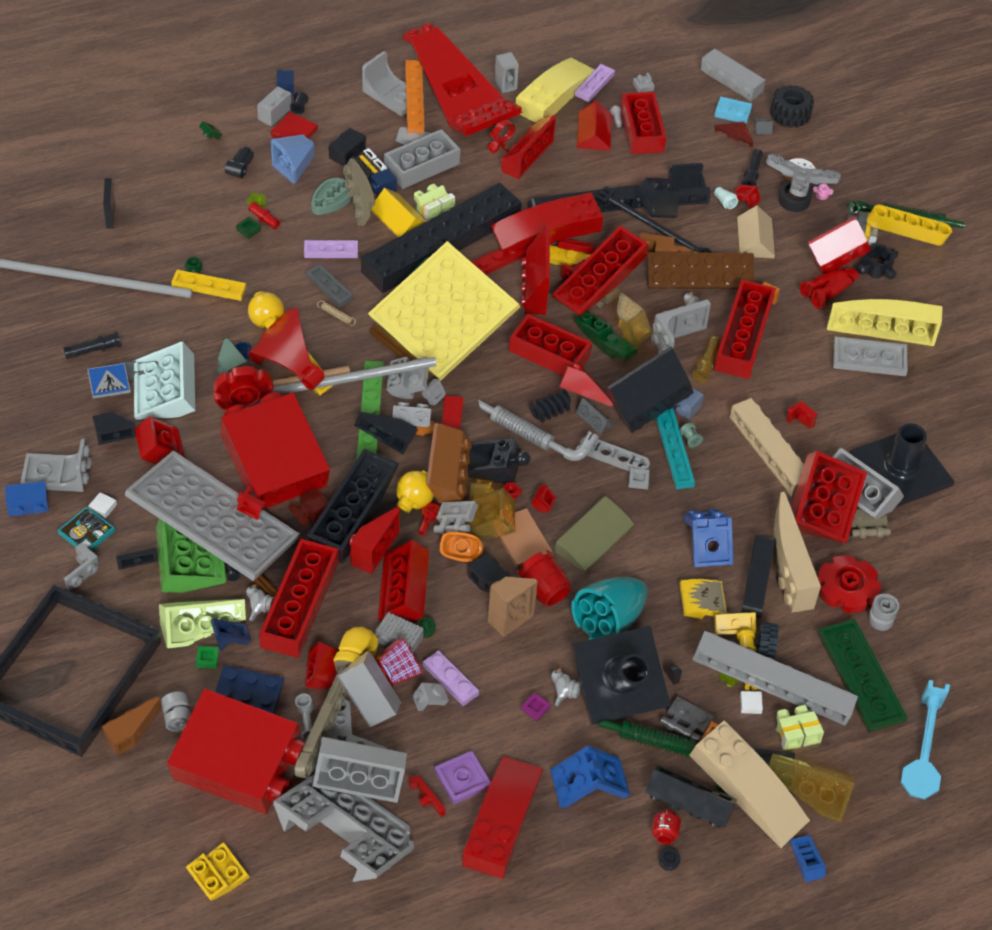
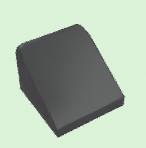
(763, 125)

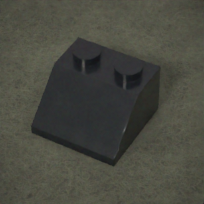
(659, 197)

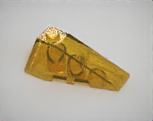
(818, 786)

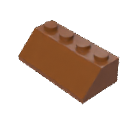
(448, 464)

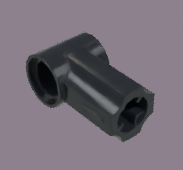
(238, 166)

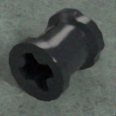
(298, 105)

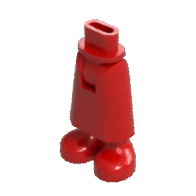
(828, 285)

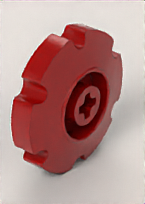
(242, 386)
(848, 584)

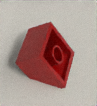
(157, 440)

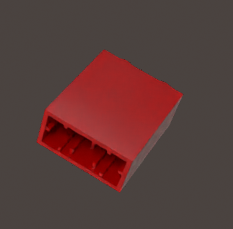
(274, 449)
(236, 751)

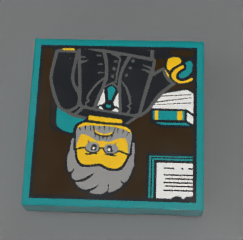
(86, 529)

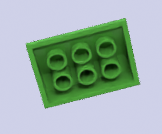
(184, 563)

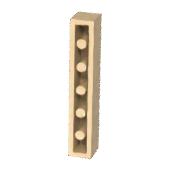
(768, 443)

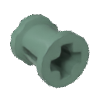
(691, 435)

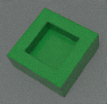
(207, 657)

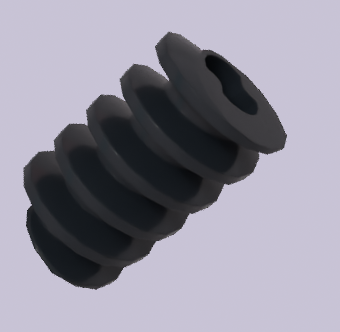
(550, 405)

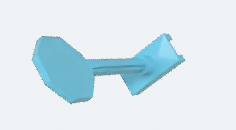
(920, 776)

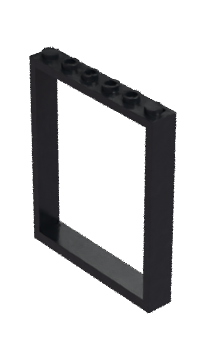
(98, 612)

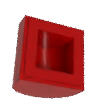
(543, 499)

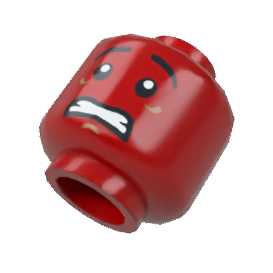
(666, 827)

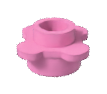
(822, 191)

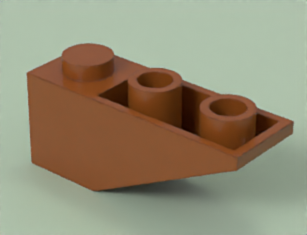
(128, 729)

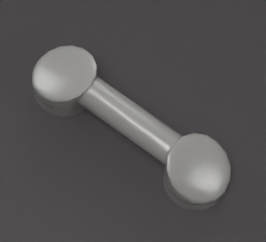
(305, 706)

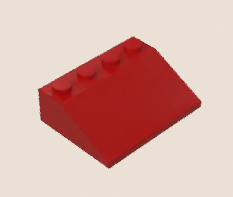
(536, 274)
(827, 497)

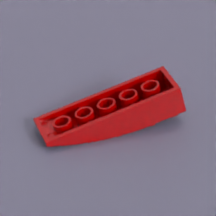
(565, 216)
(602, 271)
(501, 817)

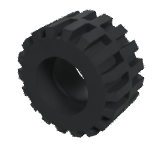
(791, 106)

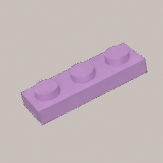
(594, 83)
(330, 248)
(451, 678)

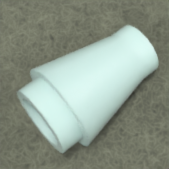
(727, 199)

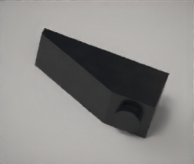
(388, 430)

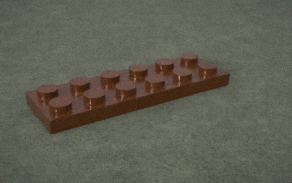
(699, 270)

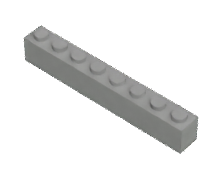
(775, 678)

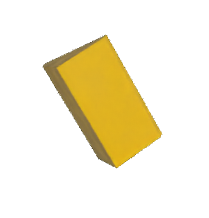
(396, 212)

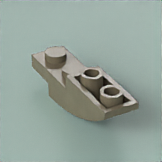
(360, 189)

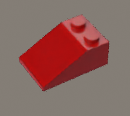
(374, 541)

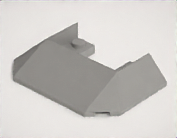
(373, 832)

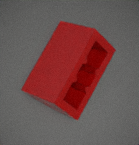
(321, 667)

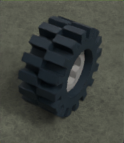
(767, 639)

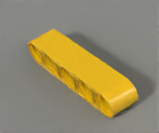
(909, 225)

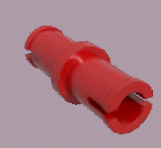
(264, 215)

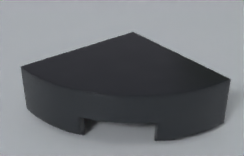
(673, 673)

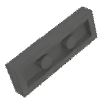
(329, 285)

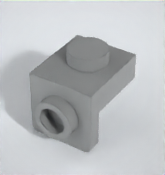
(429, 694)

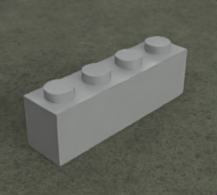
(732, 74)

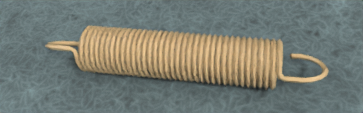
(337, 313)

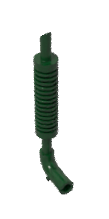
(856, 206)
(652, 737)

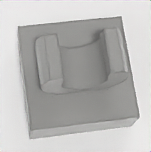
(643, 83)
(434, 392)

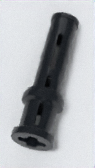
(751, 174)
(101, 343)

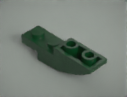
(603, 337)

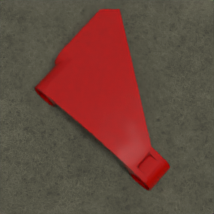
(286, 346)

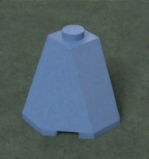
(292, 155)

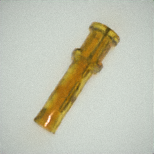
(705, 364)

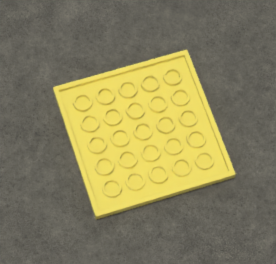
(444, 310)

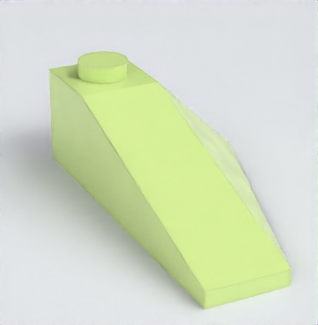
(190, 621)

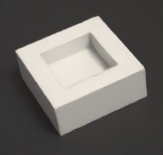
(102, 505)
(751, 702)

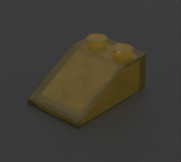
(493, 516)

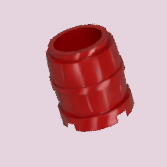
(552, 581)

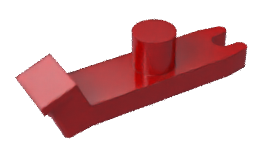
(428, 796)

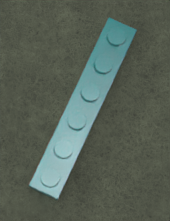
(675, 450)

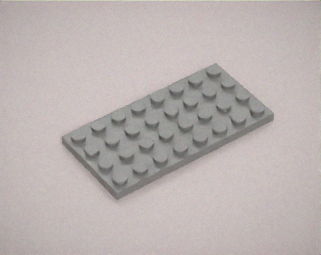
(209, 515)

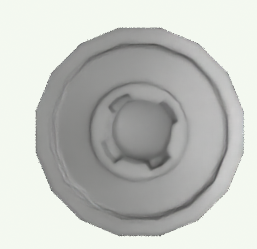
(883, 612)
(176, 710)

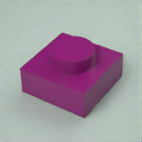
(535, 707)

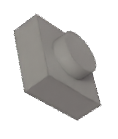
(638, 478)

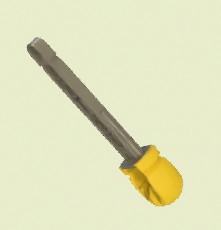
(352, 646)

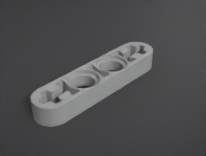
(615, 453)

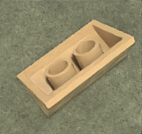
(756, 233)

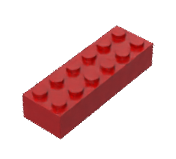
(745, 329)
(299, 598)

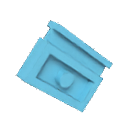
(733, 110)

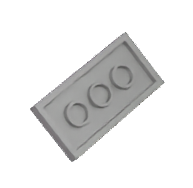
(870, 356)

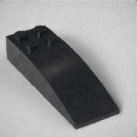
(354, 502)

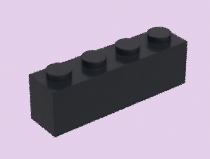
(690, 796)

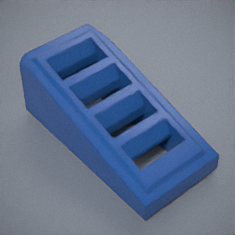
(809, 871)

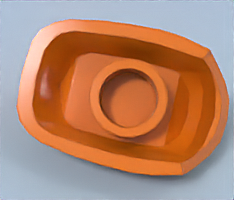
(461, 546)

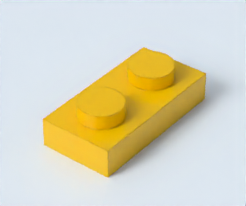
(734, 622)

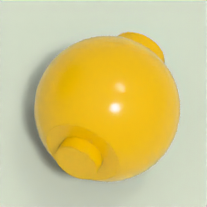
(265, 309)
(413, 491)

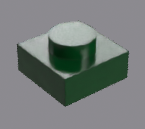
(210, 130)
(248, 227)

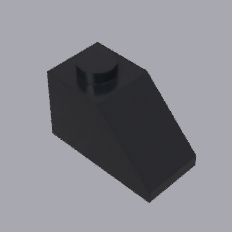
(112, 428)

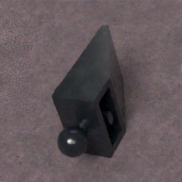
(496, 460)

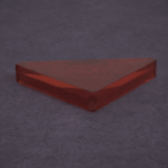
(736, 131)

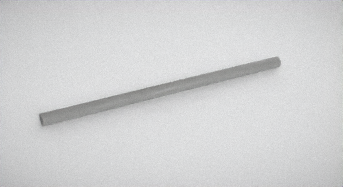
(96, 278)
(360, 375)

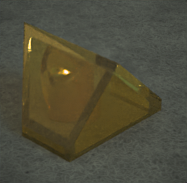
(480, 487)

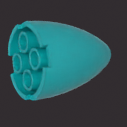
(609, 605)

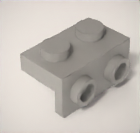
(415, 416)

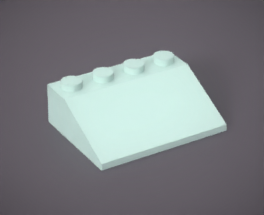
(169, 387)

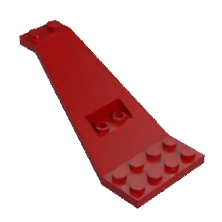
(460, 89)

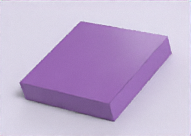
(462, 777)

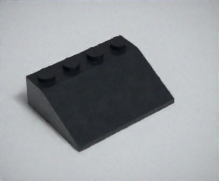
(650, 390)

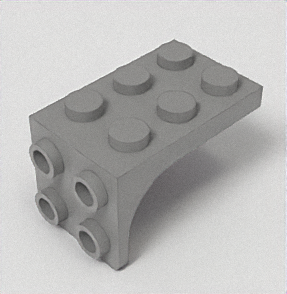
(383, 85)
(679, 323)
(59, 471)

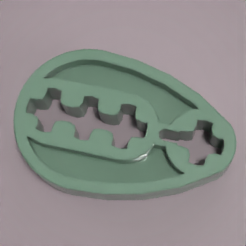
(324, 198)

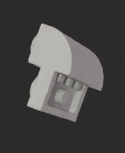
(405, 384)

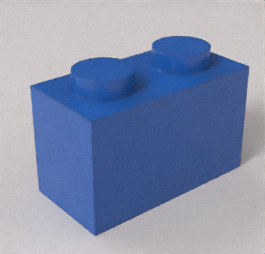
(26, 498)

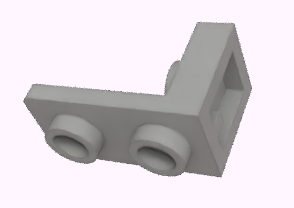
(88, 566)

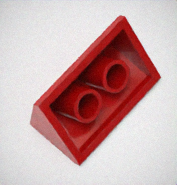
(594, 127)

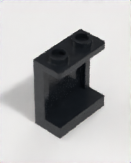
(690, 183)

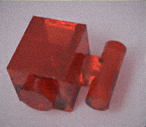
(312, 506)

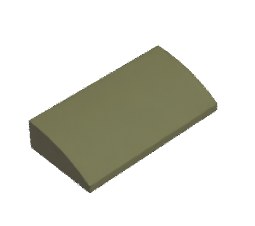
(594, 534)

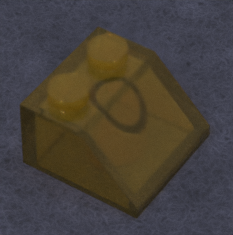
(632, 321)

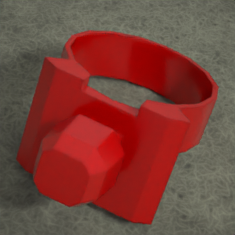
(498, 142)

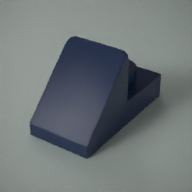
(230, 632)

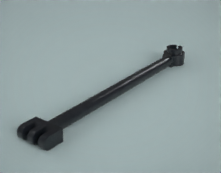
(607, 196)

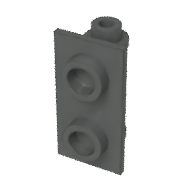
(593, 417)

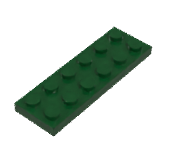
(862, 675)

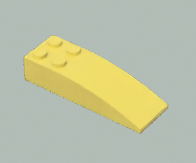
(552, 89)
(887, 320)

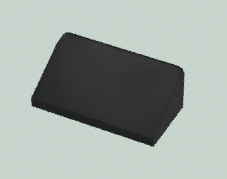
(137, 558)

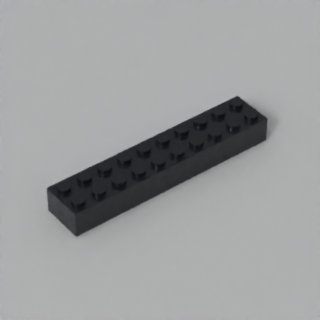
(458, 226)

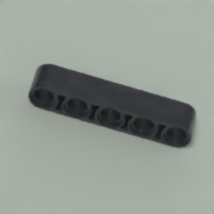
(758, 575)

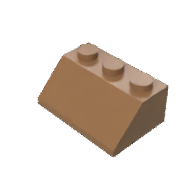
(511, 603)

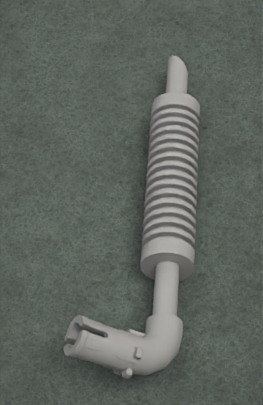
(537, 435)

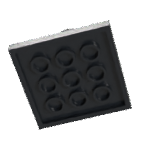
(906, 463)
(620, 675)

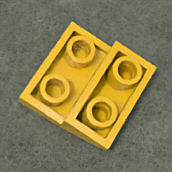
(217, 872)

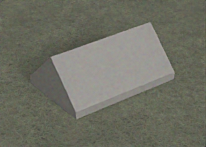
(370, 690)

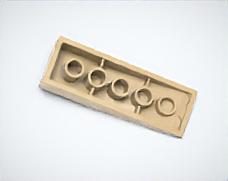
(793, 561)
(751, 782)

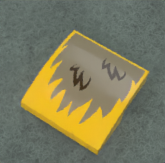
(702, 597)

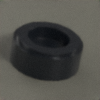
(669, 859)

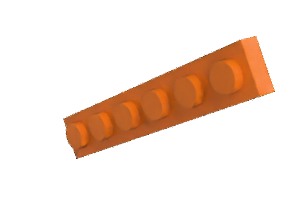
(414, 96)

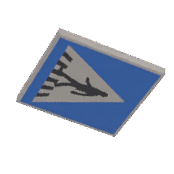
(108, 380)

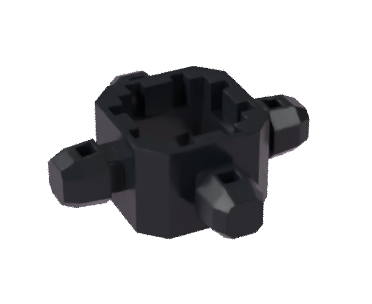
(877, 270)

